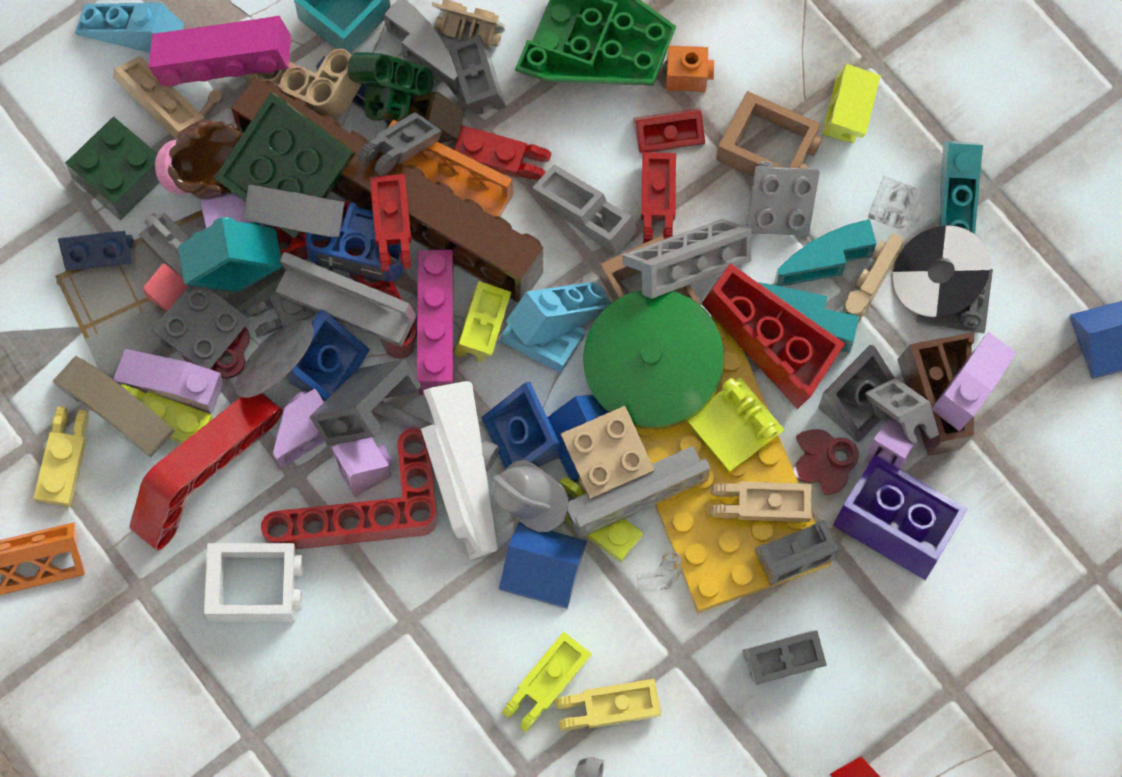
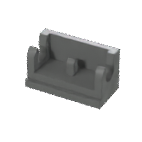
(476, 74)
(797, 552)
(785, 657)

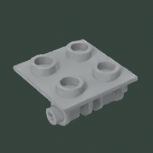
(782, 200)

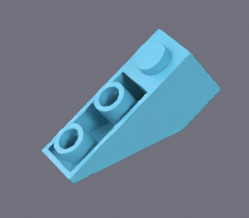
(127, 23)
(555, 311)

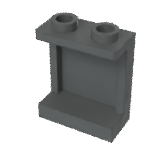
(349, 409)

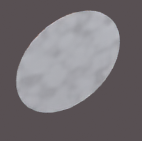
(274, 358)

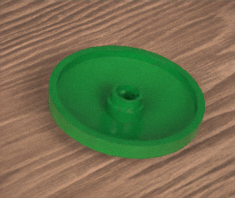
(654, 358)

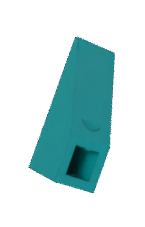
(960, 184)

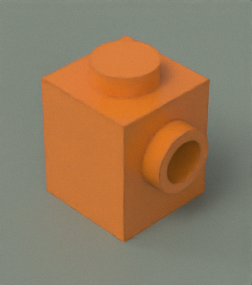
(688, 68)

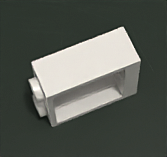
(215, 583)

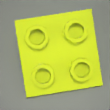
(735, 424)

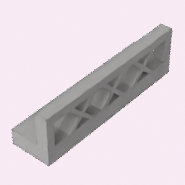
(690, 256)
(345, 300)
(668, 479)

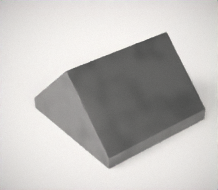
(846, 397)

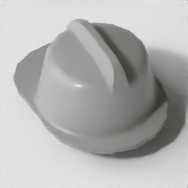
(531, 496)

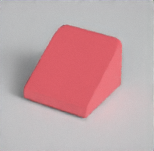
(164, 287)

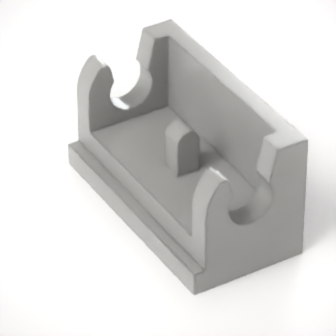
(904, 407)

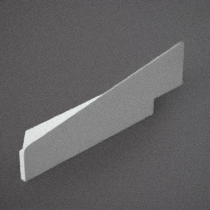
(459, 465)

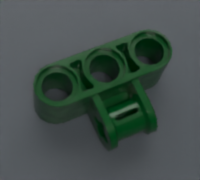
(389, 83)

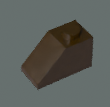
(438, 111)

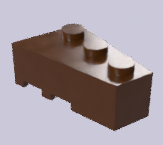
(928, 371)

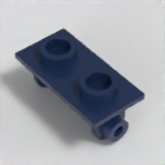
(96, 250)

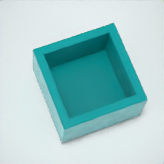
(342, 22)
(229, 255)

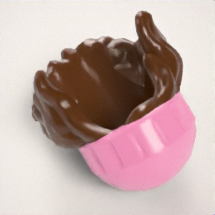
(195, 159)

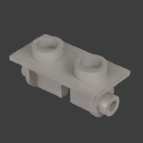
(164, 237)

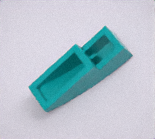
(828, 254)
(813, 306)

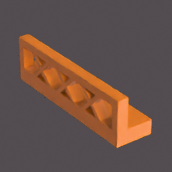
(464, 176)
(33, 547)

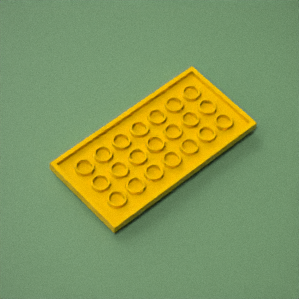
(720, 552)

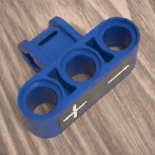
(356, 233)

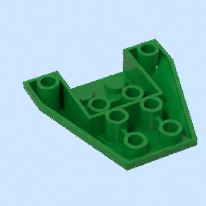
(597, 43)

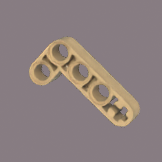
(315, 88)

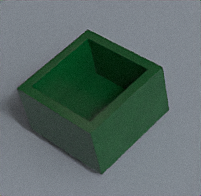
(115, 168)

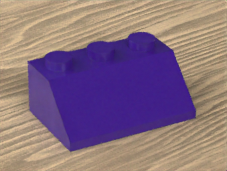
(900, 517)

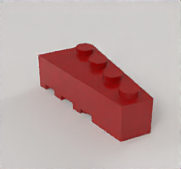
(773, 334)

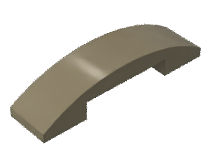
(114, 405)

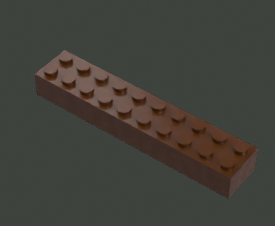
(437, 217)

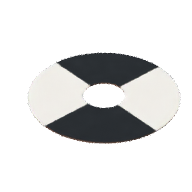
(943, 299)

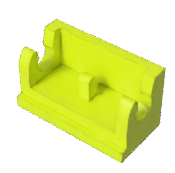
(851, 104)
(482, 321)

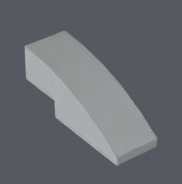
(421, 42)
(586, 209)
(294, 211)

